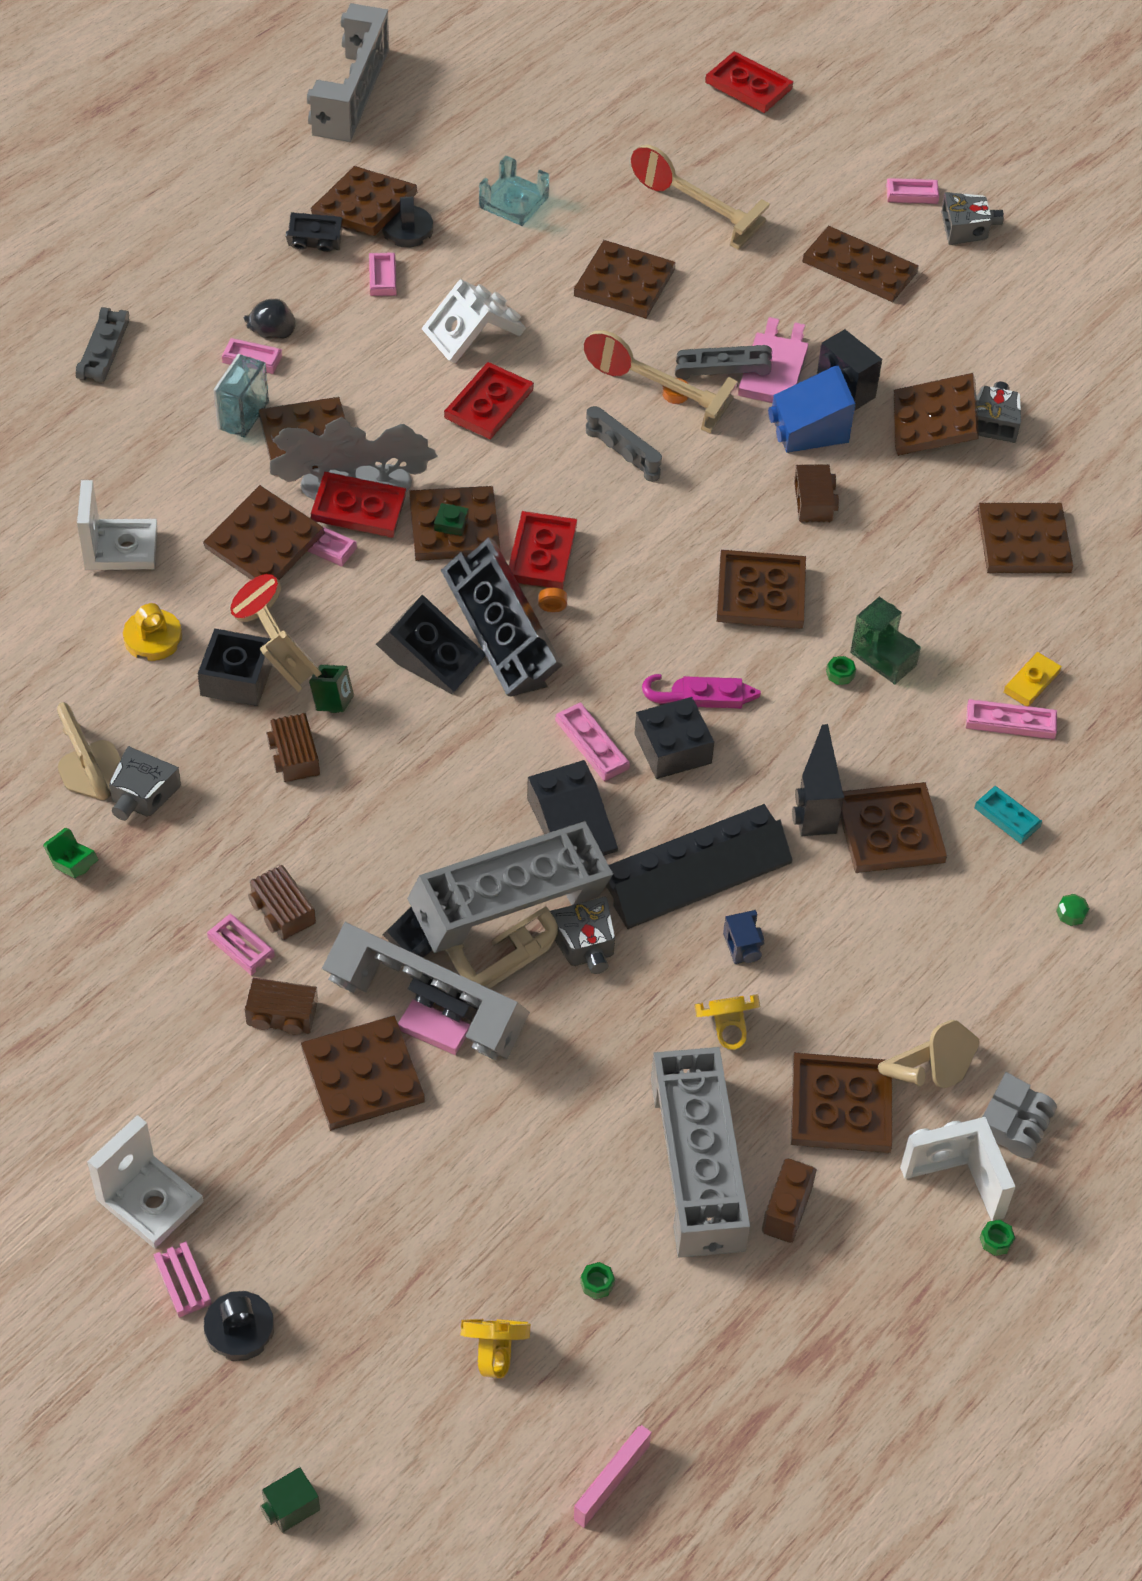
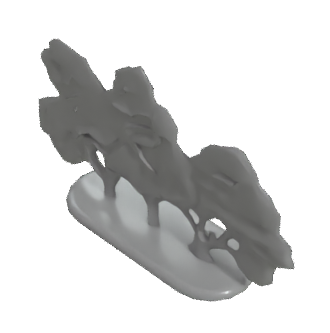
(349, 453)

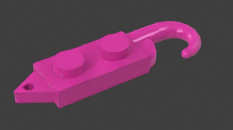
(706, 691)

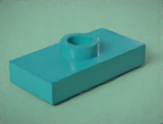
(1008, 814)

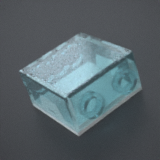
(240, 395)

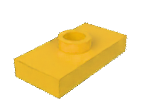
(1032, 679)

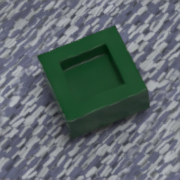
(451, 519)

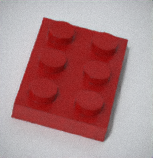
(749, 82)
(489, 400)
(358, 504)
(542, 549)

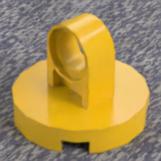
(152, 633)
(729, 1012)
(495, 1342)

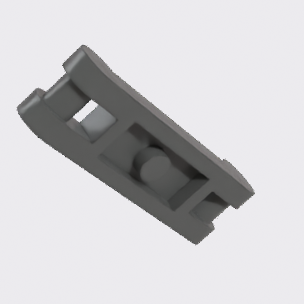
(103, 345)
(723, 361)
(624, 442)

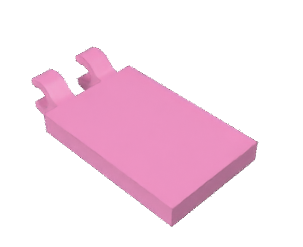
(786, 361)

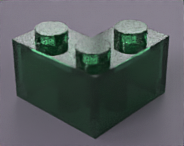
(881, 644)

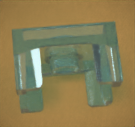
(512, 195)

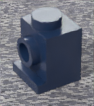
(743, 937)

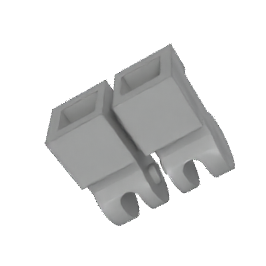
(1019, 1115)

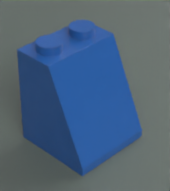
(814, 412)

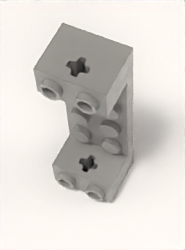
(338, 106)
(508, 881)
(359, 954)
(701, 1152)

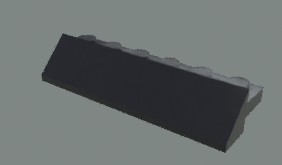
(502, 619)
(697, 865)

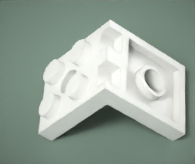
(472, 309)
(103, 537)
(958, 1145)
(129, 1174)

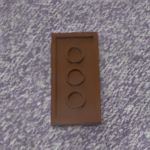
(860, 263)

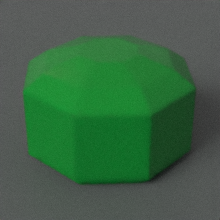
(841, 670)
(1072, 909)
(997, 1237)
(597, 1280)

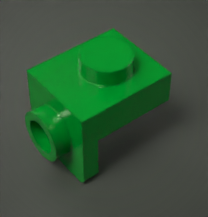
(68, 854)

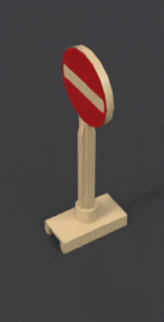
(657, 173)
(614, 357)
(286, 656)

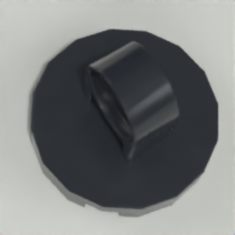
(409, 225)
(238, 1325)

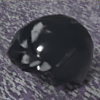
(271, 318)

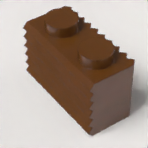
(815, 493)
(294, 747)
(282, 902)
(281, 1006)
(788, 1200)

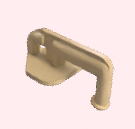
(89, 766)
(526, 950)
(950, 1053)

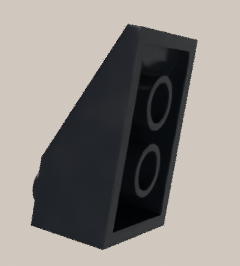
(431, 646)
(820, 792)
(568, 798)

